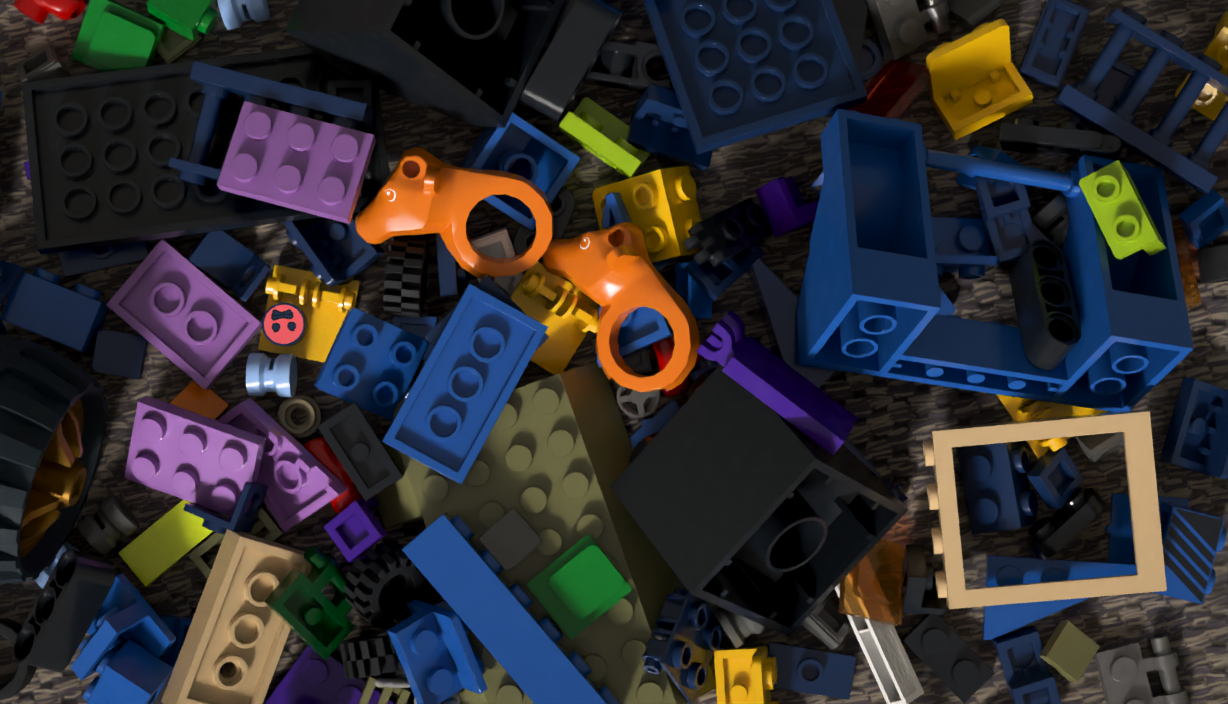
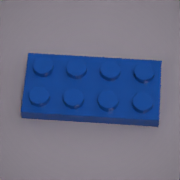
(465, 384)

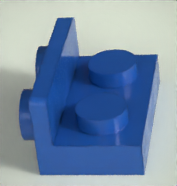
(962, 247)

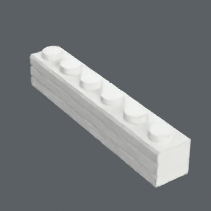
(886, 659)

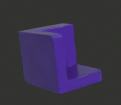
(785, 206)
(356, 529)

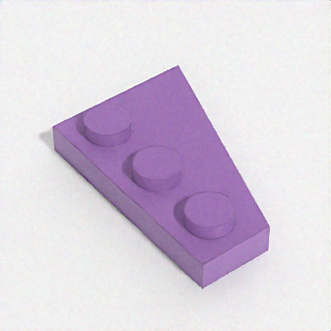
(293, 475)

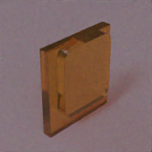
(875, 585)

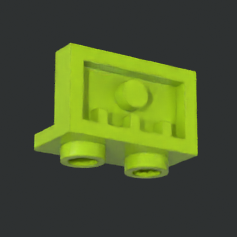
(603, 137)
(1121, 211)

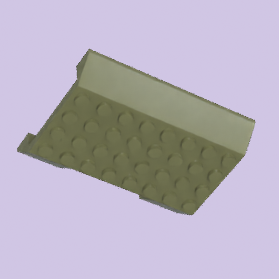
(555, 464)

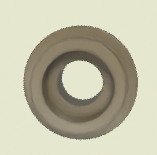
(286, 412)

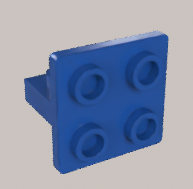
(371, 363)
(122, 618)
(436, 653)

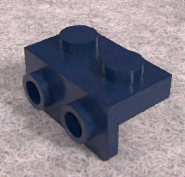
(661, 129)
(333, 248)
(1199, 429)
(997, 486)

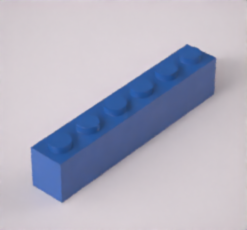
(502, 616)

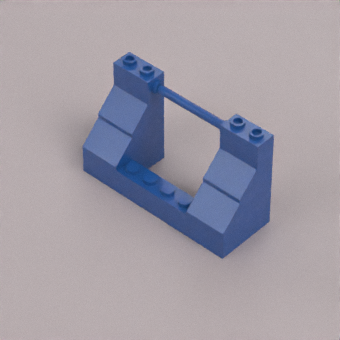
(876, 288)

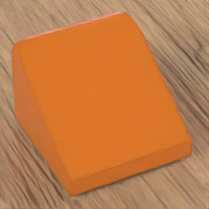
(201, 401)

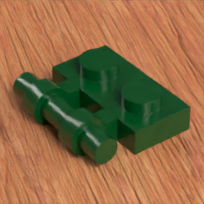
(307, 609)

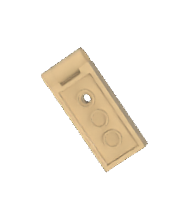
(235, 625)

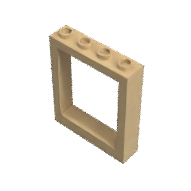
(1142, 496)

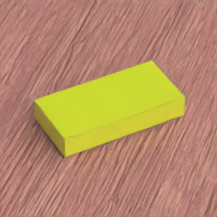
(164, 543)

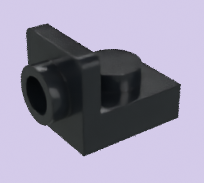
(919, 584)

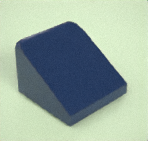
(119, 354)

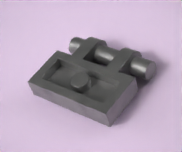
(902, 23)
(1125, 676)

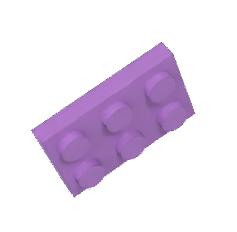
(296, 162)
(185, 314)
(192, 455)

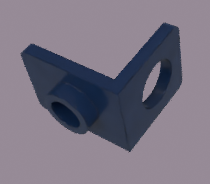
(229, 262)
(240, 520)

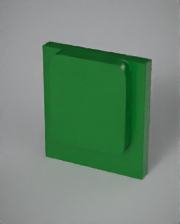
(117, 37)
(579, 586)

